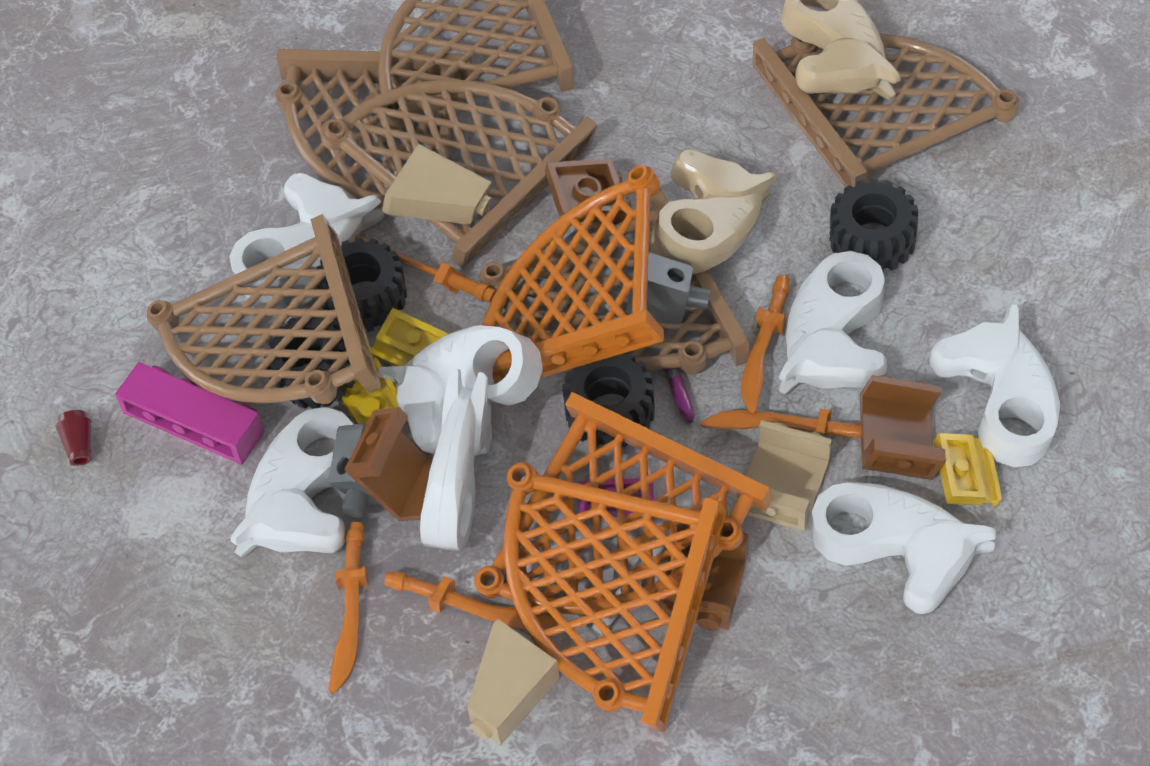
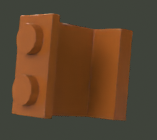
(899, 427)
(391, 465)
(721, 587)

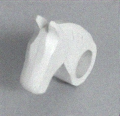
(311, 199)
(820, 323)
(472, 350)
(1018, 383)
(451, 481)
(280, 494)
(927, 536)

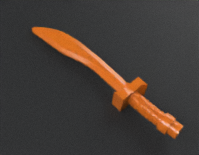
(449, 278)
(768, 322)
(744, 420)
(351, 579)
(444, 594)

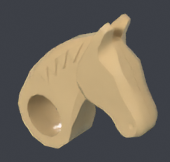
(851, 45)
(718, 217)

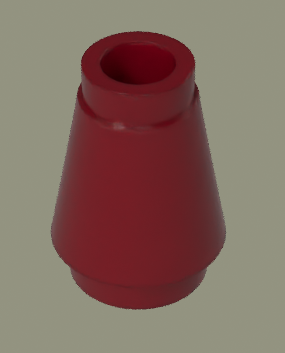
(75, 435)

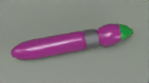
(680, 394)

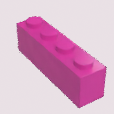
(190, 412)

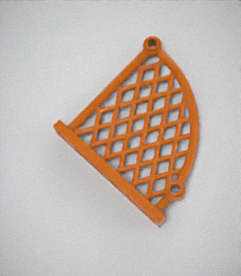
(602, 339)
(588, 418)
(705, 528)

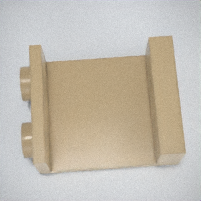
(792, 468)

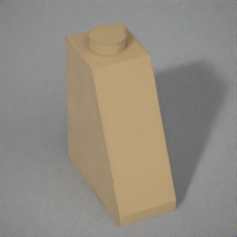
(436, 190)
(508, 683)

